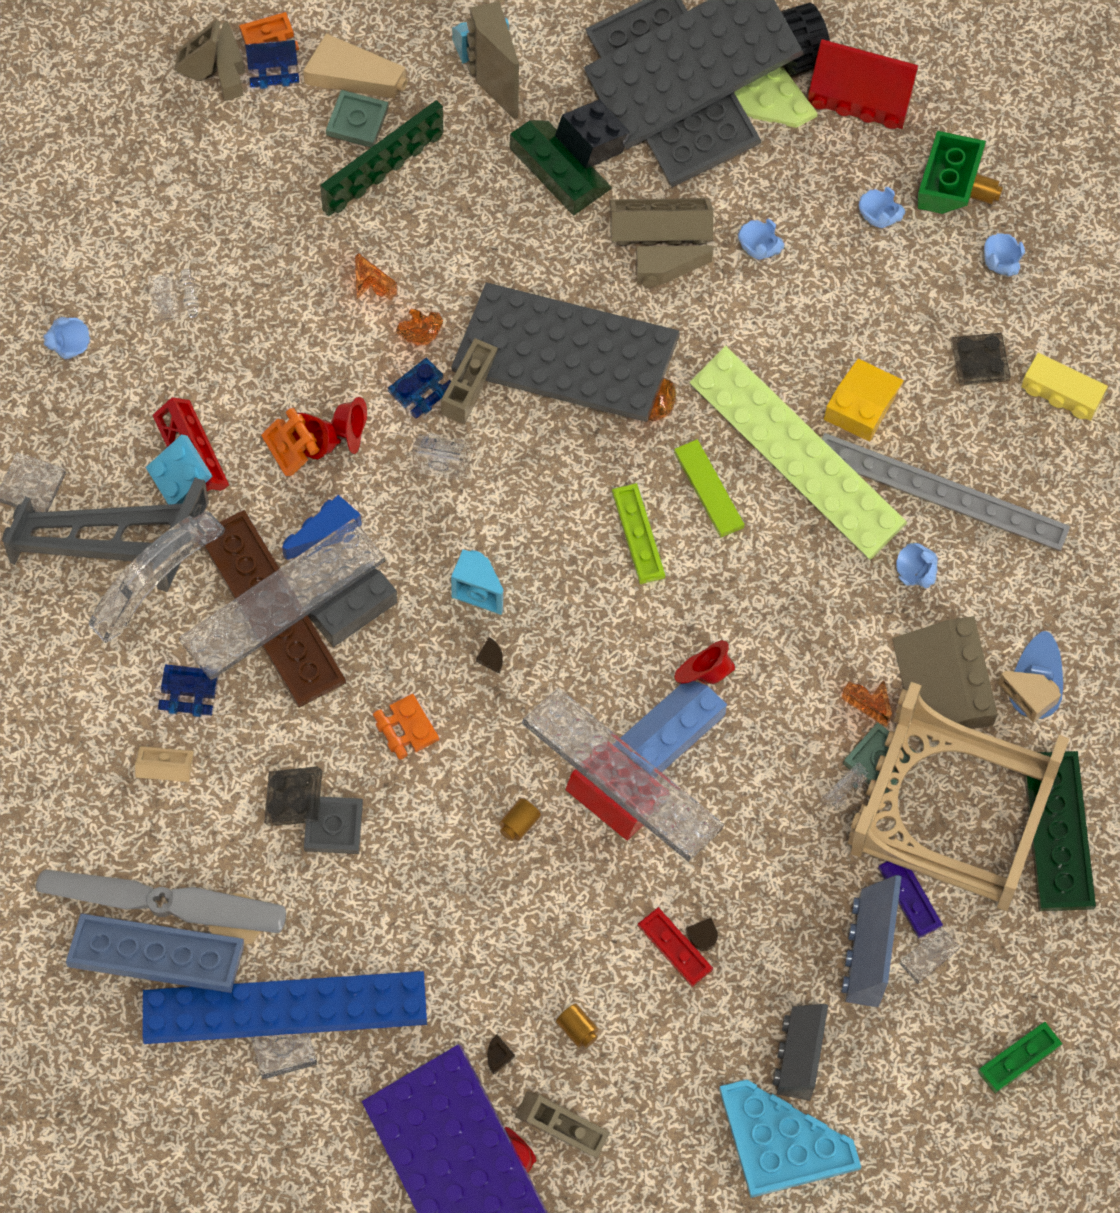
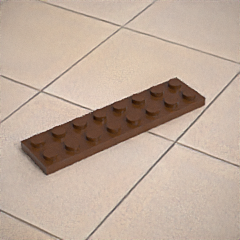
(299, 650)

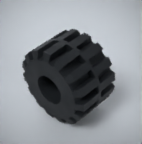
(809, 30)

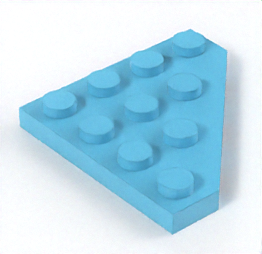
(780, 1143)

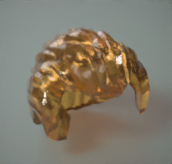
(421, 328)
(664, 402)

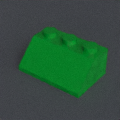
(950, 172)

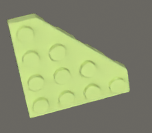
(776, 100)

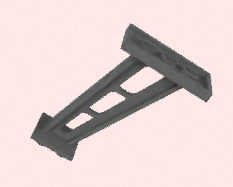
(18, 536)

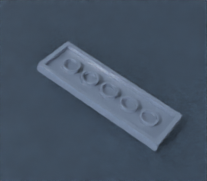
(155, 953)

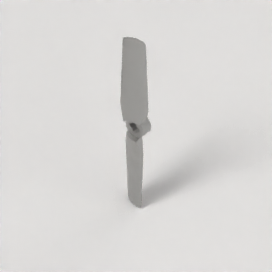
(187, 904)

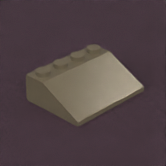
(493, 56)
(951, 670)

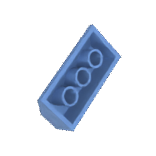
(676, 724)

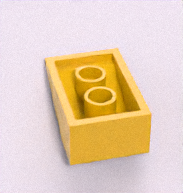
(862, 399)

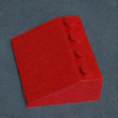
(862, 84)

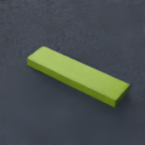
(709, 488)
(638, 533)

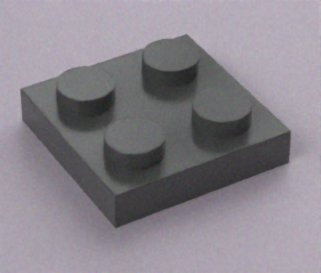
(337, 826)

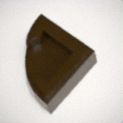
(491, 656)
(498, 1054)

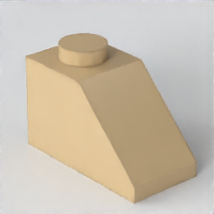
(1030, 692)

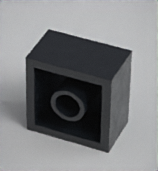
(592, 133)

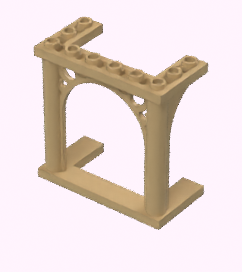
(921, 721)

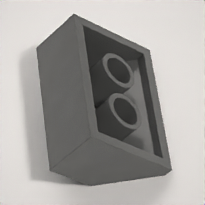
(354, 607)
(800, 1051)

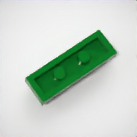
(1020, 1057)

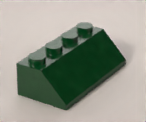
(556, 167)

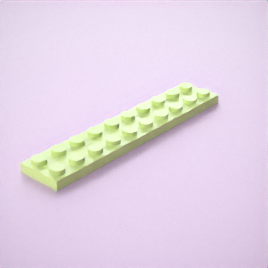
(798, 453)

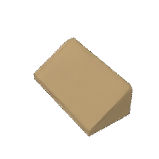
(163, 764)

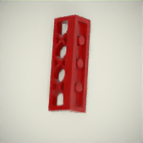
(187, 423)

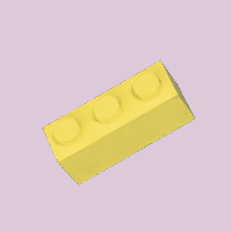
(1064, 387)

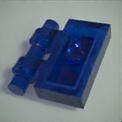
(272, 55)
(415, 383)
(187, 682)

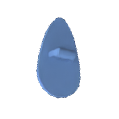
(1042, 658)

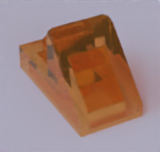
(370, 276)
(875, 705)

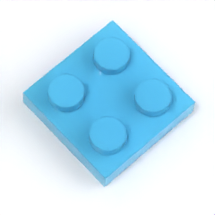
(176, 469)

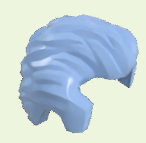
(880, 208)
(760, 239)
(1003, 254)
(67, 337)
(917, 560)

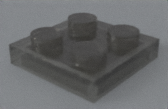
(980, 359)
(293, 796)

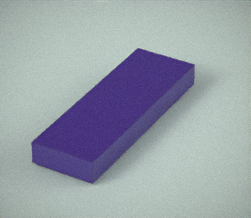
(913, 900)

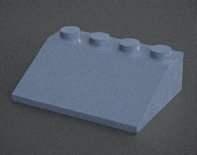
(872, 942)

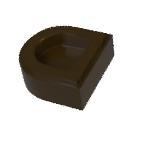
(703, 935)

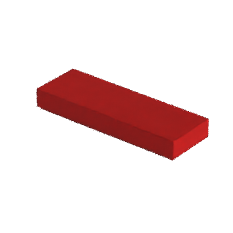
(675, 947)

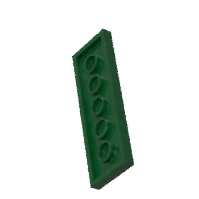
(382, 158)
(1062, 841)

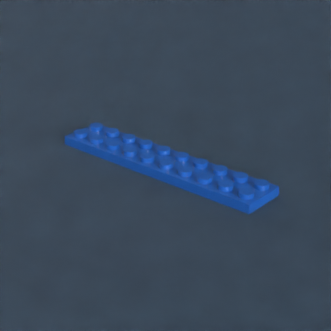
(284, 1007)

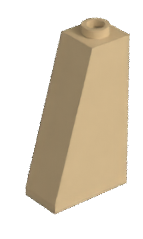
(353, 69)

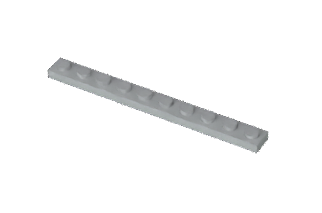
(950, 494)

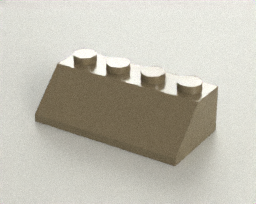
(661, 220)

